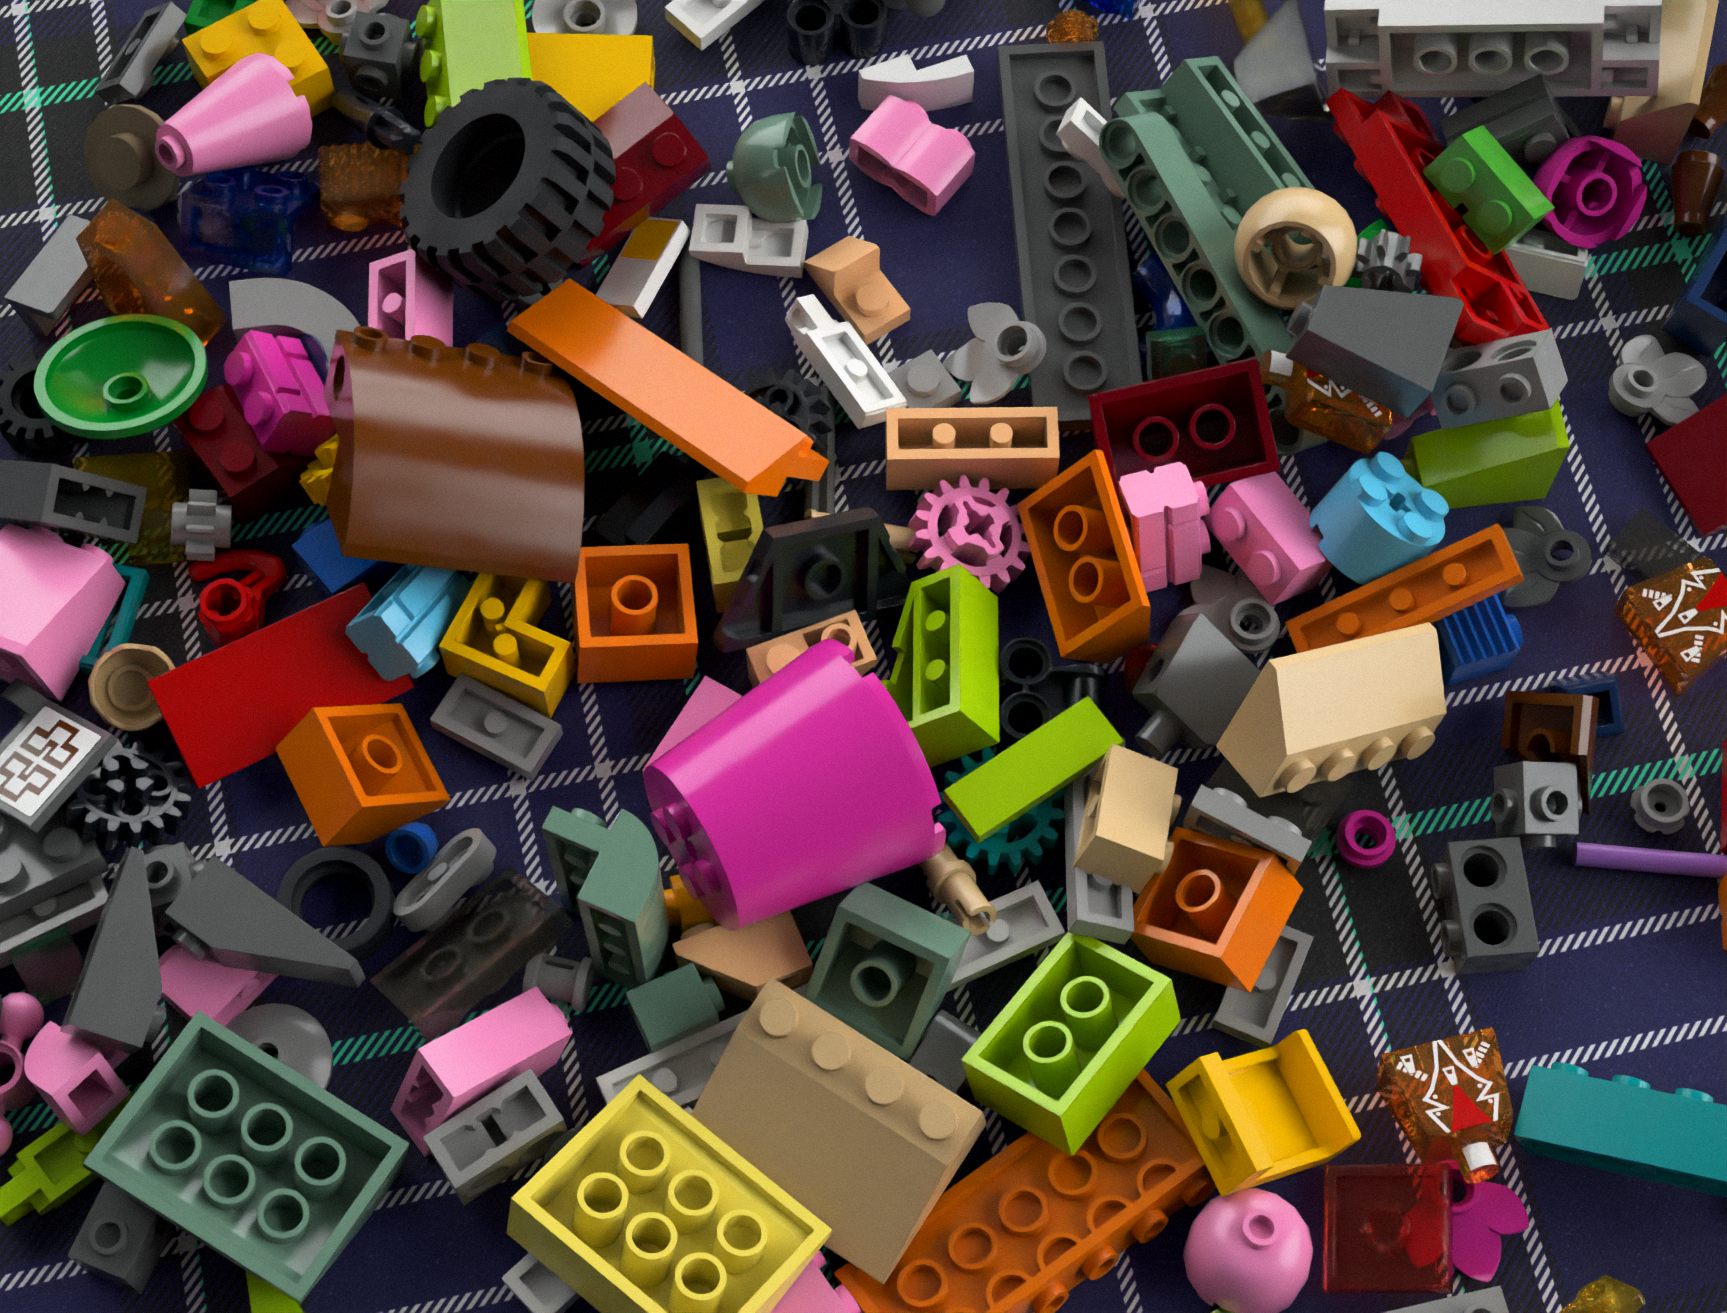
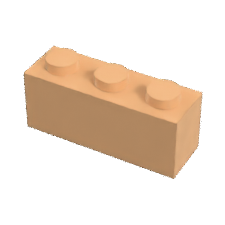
(998, 443)

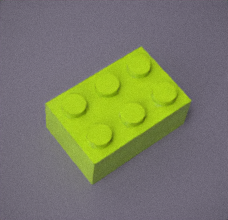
(1071, 1040)

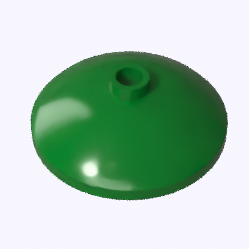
(121, 376)

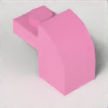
(75, 1077)

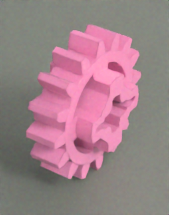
(971, 532)

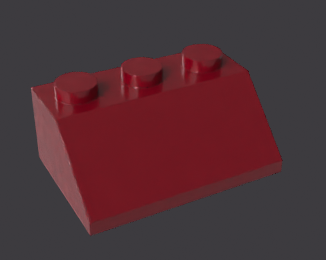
(652, 164)
(1203, 418)

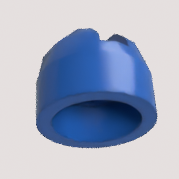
(403, 845)

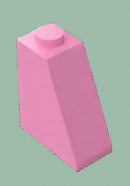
(478, 1060)

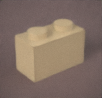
(1128, 818)

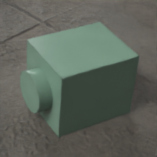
(674, 1006)

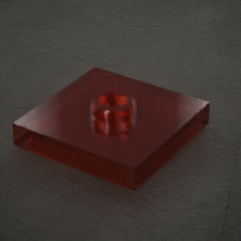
(1388, 1229)

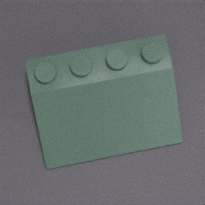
(249, 1157)

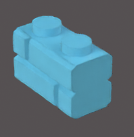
(408, 620)

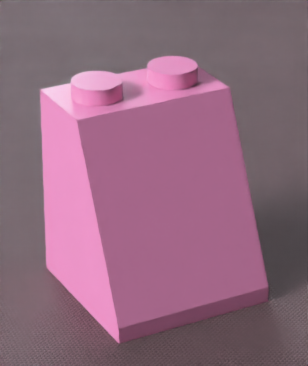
(51, 606)

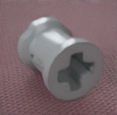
(560, 979)

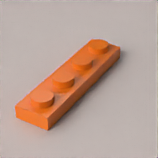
(1413, 593)

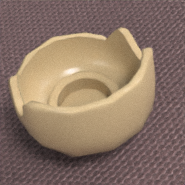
(120, 687)

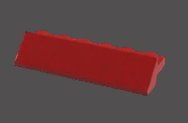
(1391, 152)

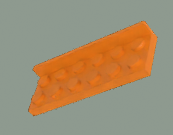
(1044, 1219)

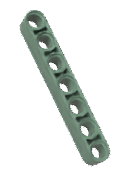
(1198, 253)

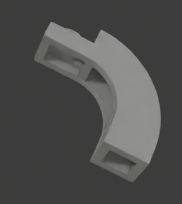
(287, 310)

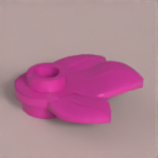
(1478, 1223)

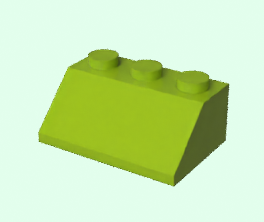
(469, 46)

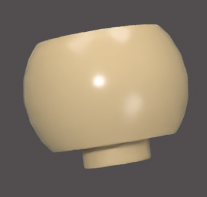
(1283, 277)

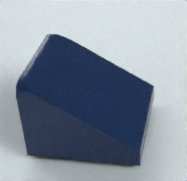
(1600, 685)

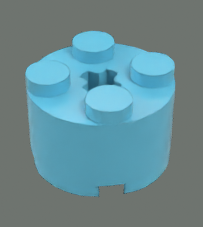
(1378, 519)

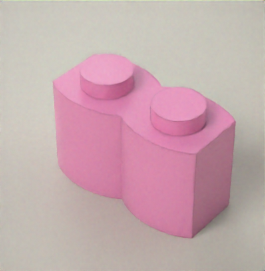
(912, 154)

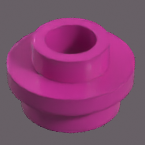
(1368, 823)

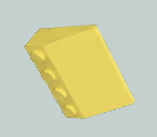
(662, 1216)

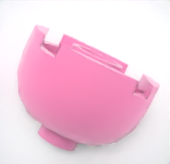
(1248, 1252)

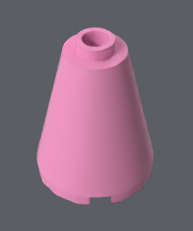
(237, 121)

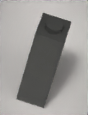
(1375, 341)
(70, 501)

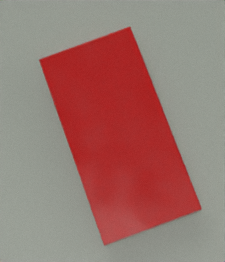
(255, 690)

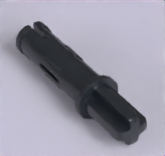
(382, 125)

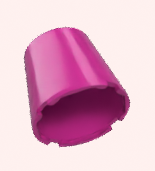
(795, 792)

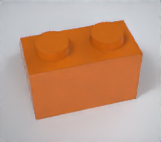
(360, 771)

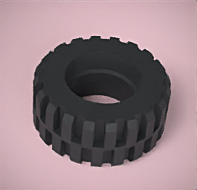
(546, 216)

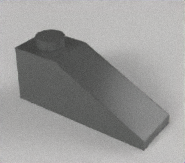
(251, 931)
(121, 972)

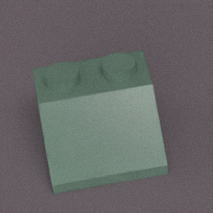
(886, 967)

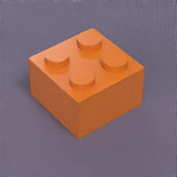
(634, 614)
(1215, 909)

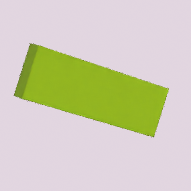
(1031, 769)

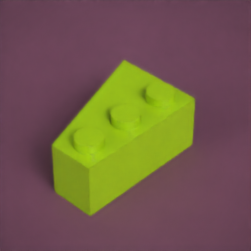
(948, 665)

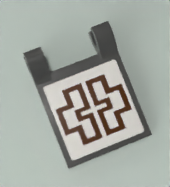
(45, 756)

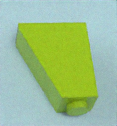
(1491, 459)

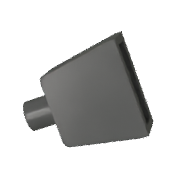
(1191, 686)

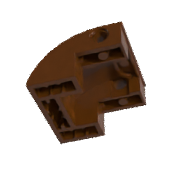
(454, 457)

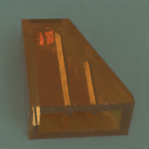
(144, 273)

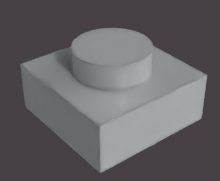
(926, 383)

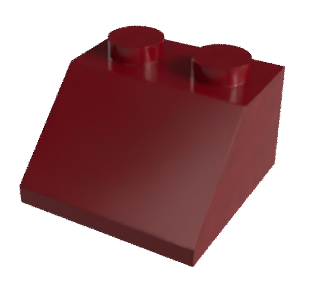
(233, 458)

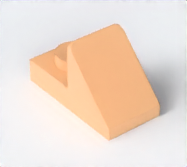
(858, 288)

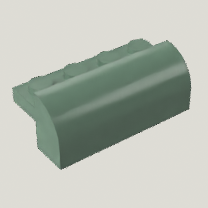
(1222, 137)
(615, 888)

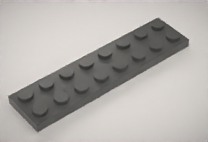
(1066, 231)

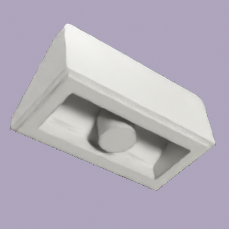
(1549, 264)

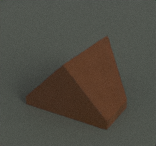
(1553, 730)

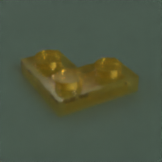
(167, 481)

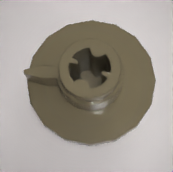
(124, 159)

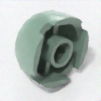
(774, 169)

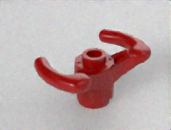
(233, 607)

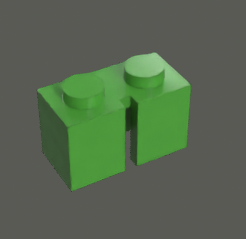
(1492, 187)

